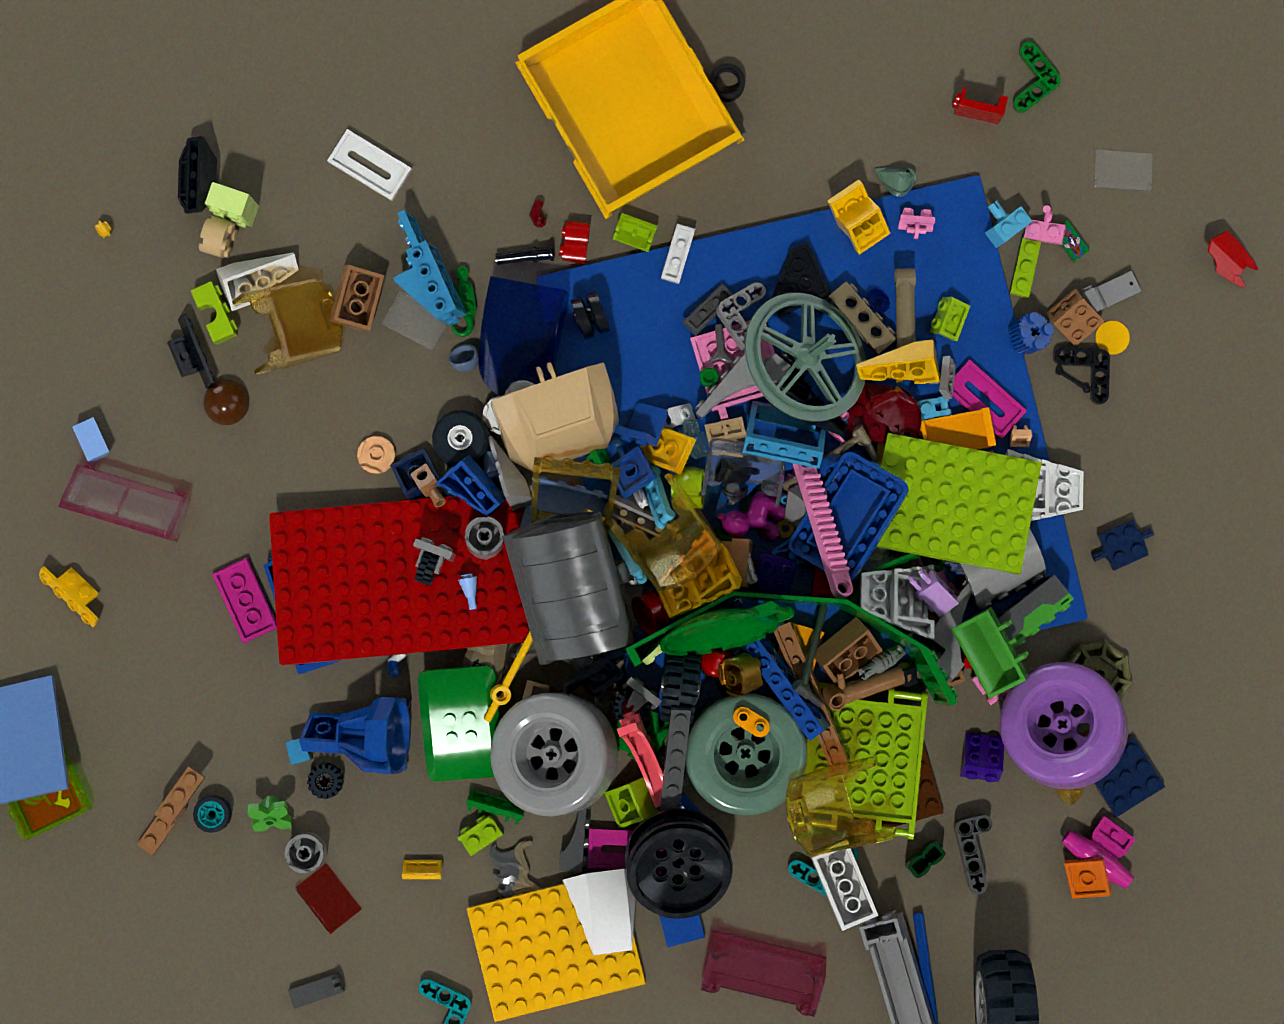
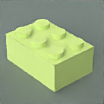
(232, 205)

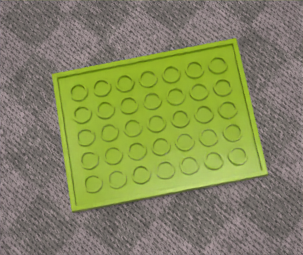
(961, 503)

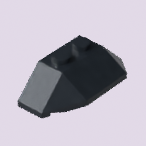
(195, 174)

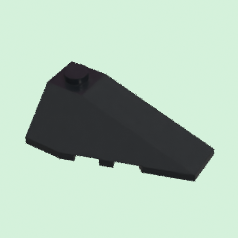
(802, 393)

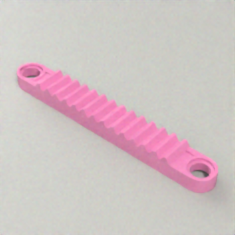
(824, 530)

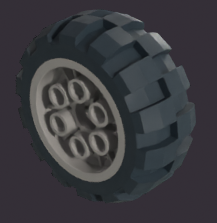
(1005, 989)

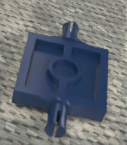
(1122, 545)

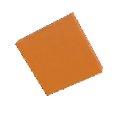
(1087, 878)

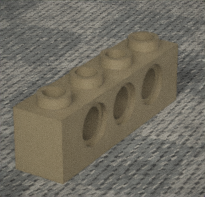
(863, 329)

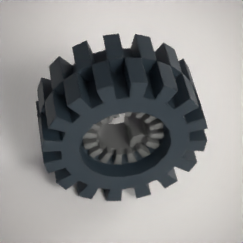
(318, 774)

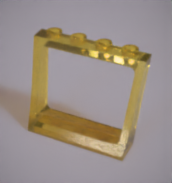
(568, 467)

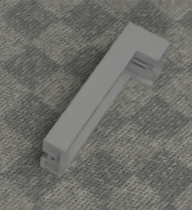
(897, 968)

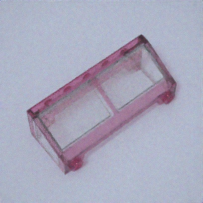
(125, 502)

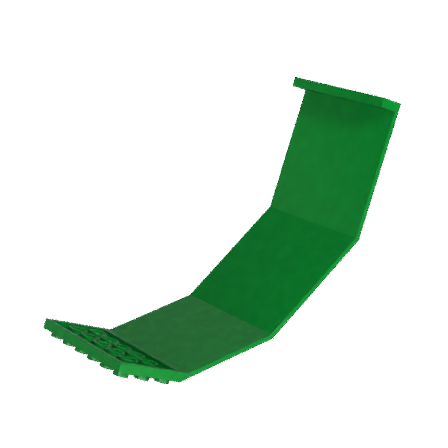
(922, 657)

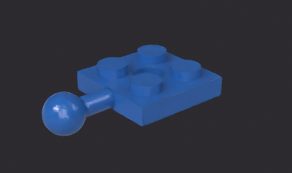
(634, 459)

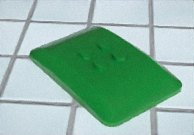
(454, 723)

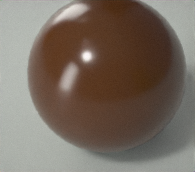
(226, 402)

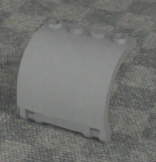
(993, 585)

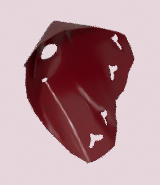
(896, 410)

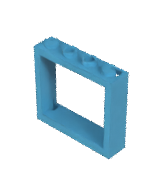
(778, 448)

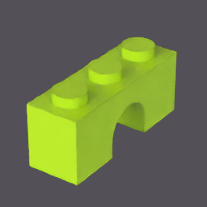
(209, 297)

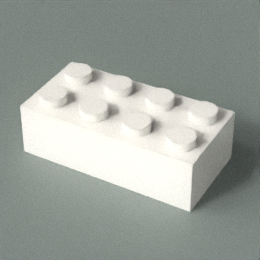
(844, 887)

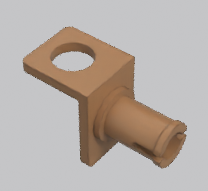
(428, 486)

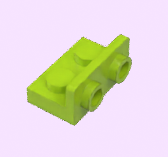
(950, 318)
(480, 835)

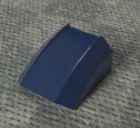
(406, 465)

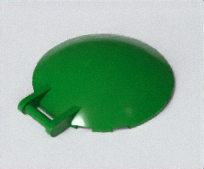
(725, 629)

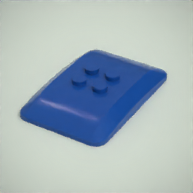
(862, 506)

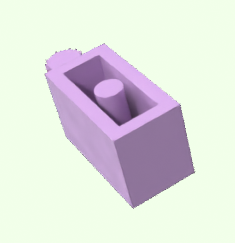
(934, 592)

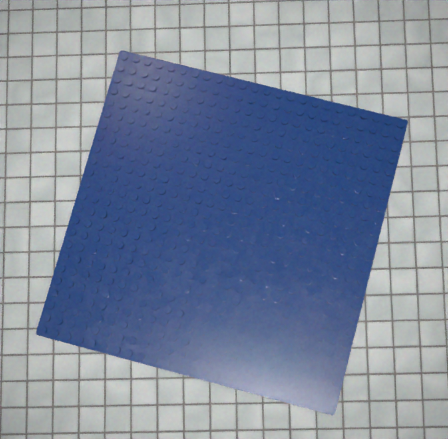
(655, 363)

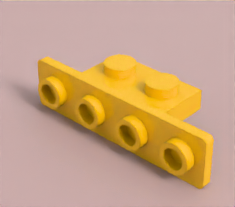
(74, 591)

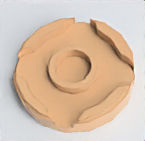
(376, 454)

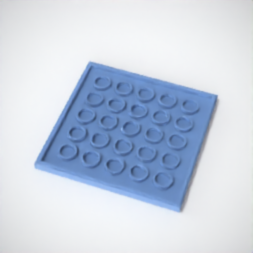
(30, 741)

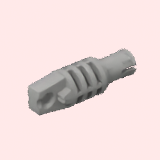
(882, 661)

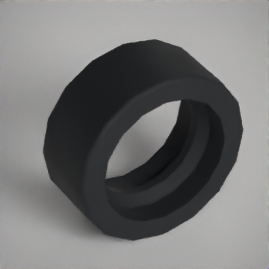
(734, 70)

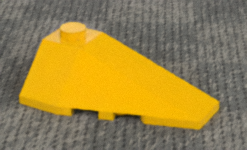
(910, 362)

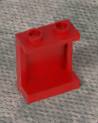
(979, 110)

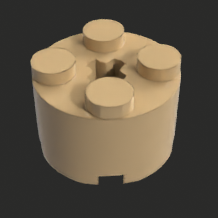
(217, 236)

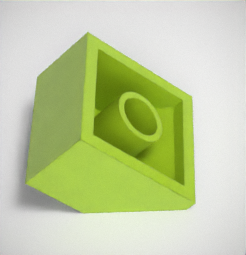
(631, 802)

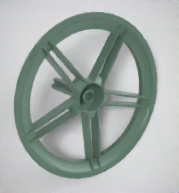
(806, 355)

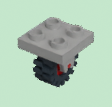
(431, 559)
(635, 699)

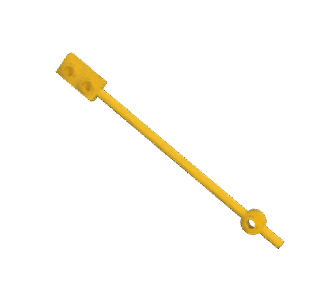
(506, 694)

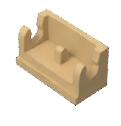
(728, 429)

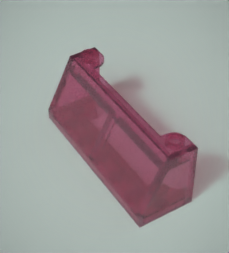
(764, 971)

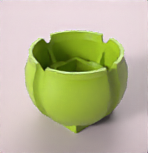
(691, 481)

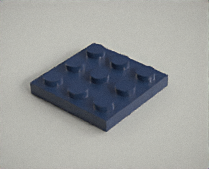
(1129, 781)

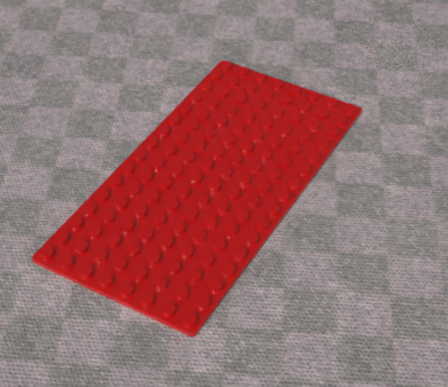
(352, 588)

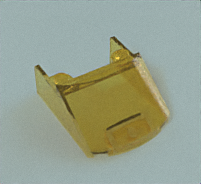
(299, 322)
(677, 551)
(822, 810)

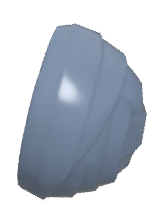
(464, 358)

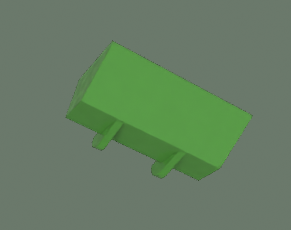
(991, 652)

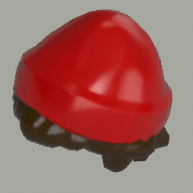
(711, 661)

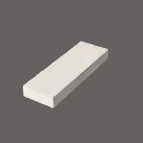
(678, 253)

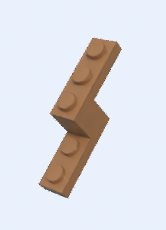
(171, 810)

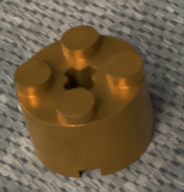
(740, 674)

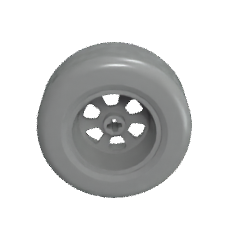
(513, 751)

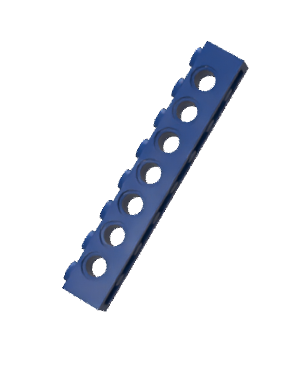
(780, 680)

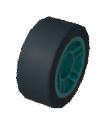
(204, 807)

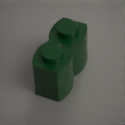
(921, 862)

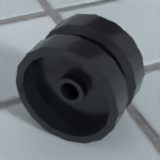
(590, 315)

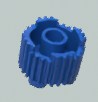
(1030, 333)

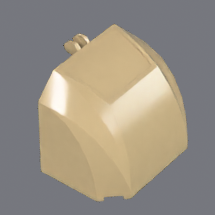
(558, 416)

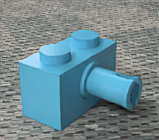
(1007, 224)

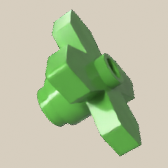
(269, 813)

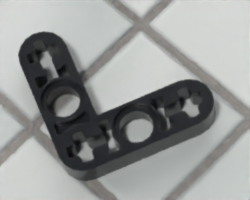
(1091, 361)

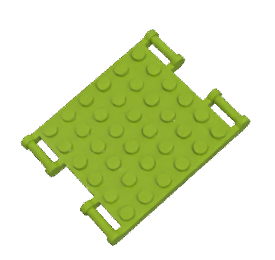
(896, 738)

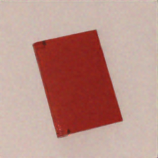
(328, 898)

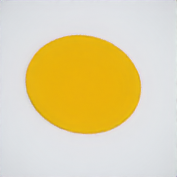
(1112, 337)

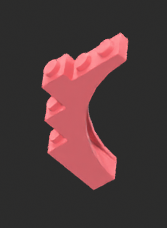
(643, 750)

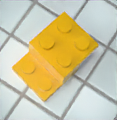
(858, 217)

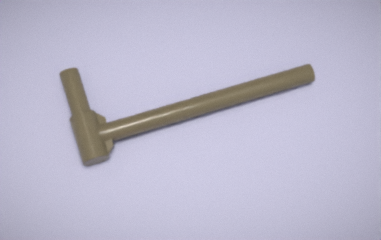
(859, 437)

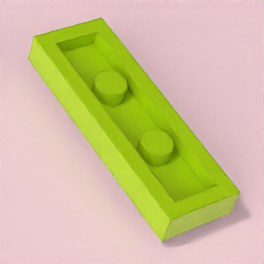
(1025, 268)

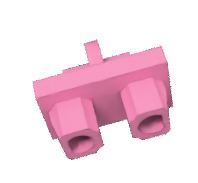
(916, 224)

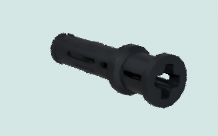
(534, 254)

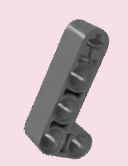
(974, 854)

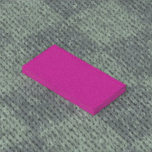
(245, 600)

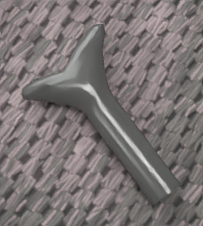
(720, 353)

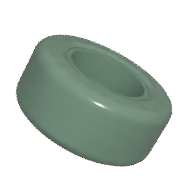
(736, 792)

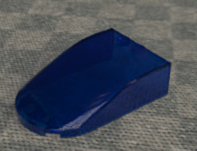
(519, 332)

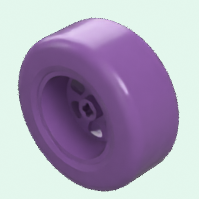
(1103, 712)

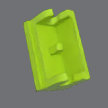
(635, 232)

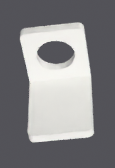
(679, 415)

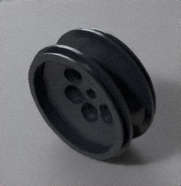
(697, 887)

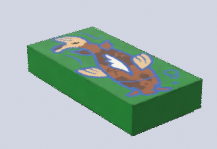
(1073, 243)

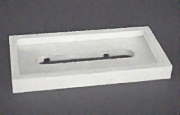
(353, 142)

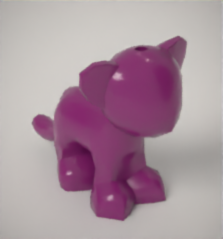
(760, 507)

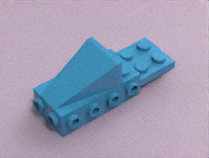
(428, 279)

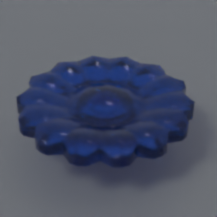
(878, 300)

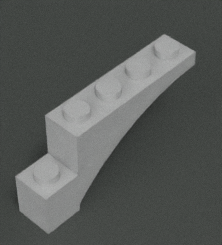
(740, 379)
(944, 637)

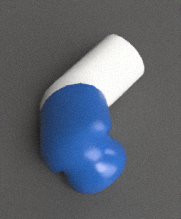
(393, 665)

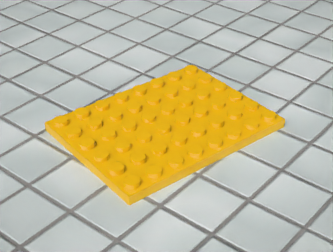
(540, 957)

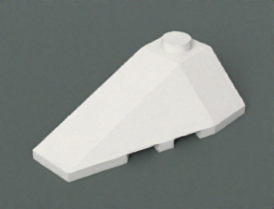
(255, 275)

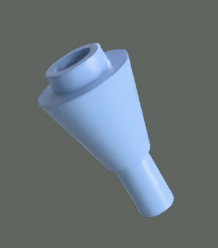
(468, 584)

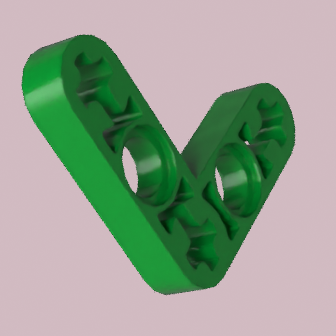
(1042, 82)

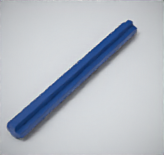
(924, 961)

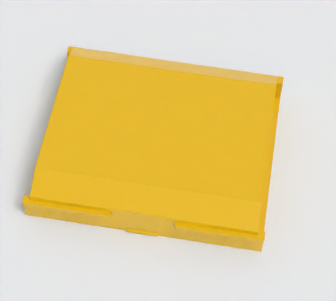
(628, 100)

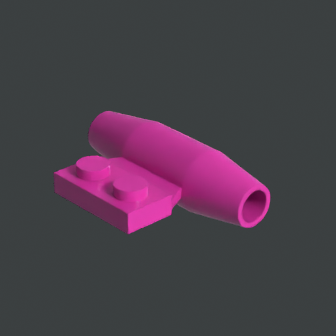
(1107, 842)

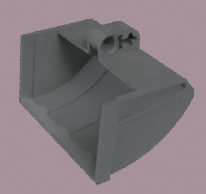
(570, 586)

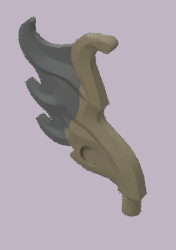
(513, 870)

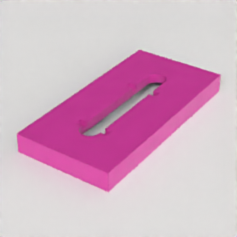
(1012, 409)
(607, 860)

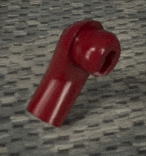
(535, 214)

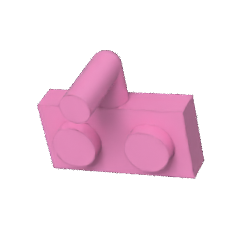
(1045, 230)

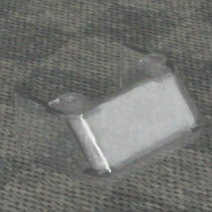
(771, 470)

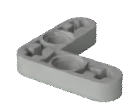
(734, 313)

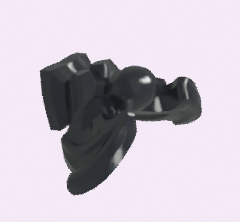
(732, 477)

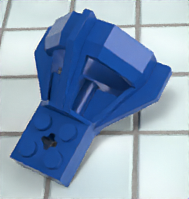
(371, 737)

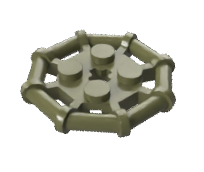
(1102, 663)

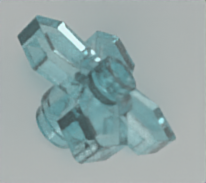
(692, 429)

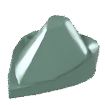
(897, 179)

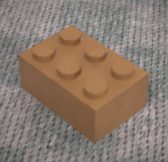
(356, 298)
(847, 651)

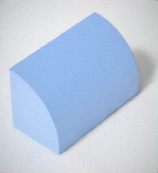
(91, 440)

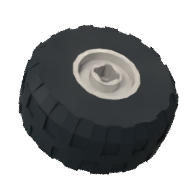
(460, 435)

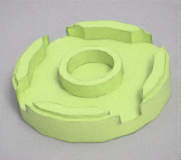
(653, 651)

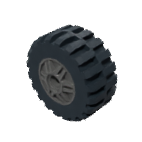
(680, 684)

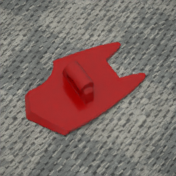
(1230, 257)

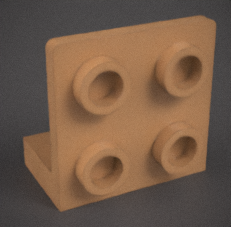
(1075, 317)

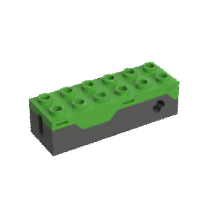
(1032, 610)

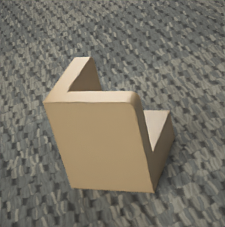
(534, 688)

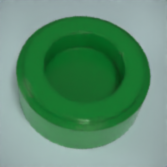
(708, 377)

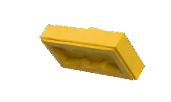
(422, 869)

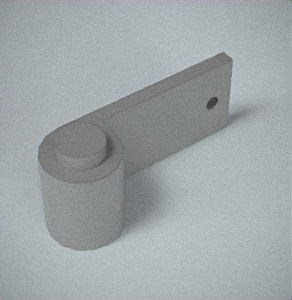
(1111, 292)

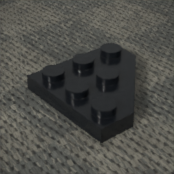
(800, 275)

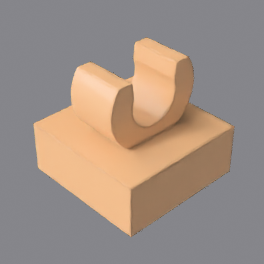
(1020, 437)

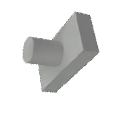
(947, 377)

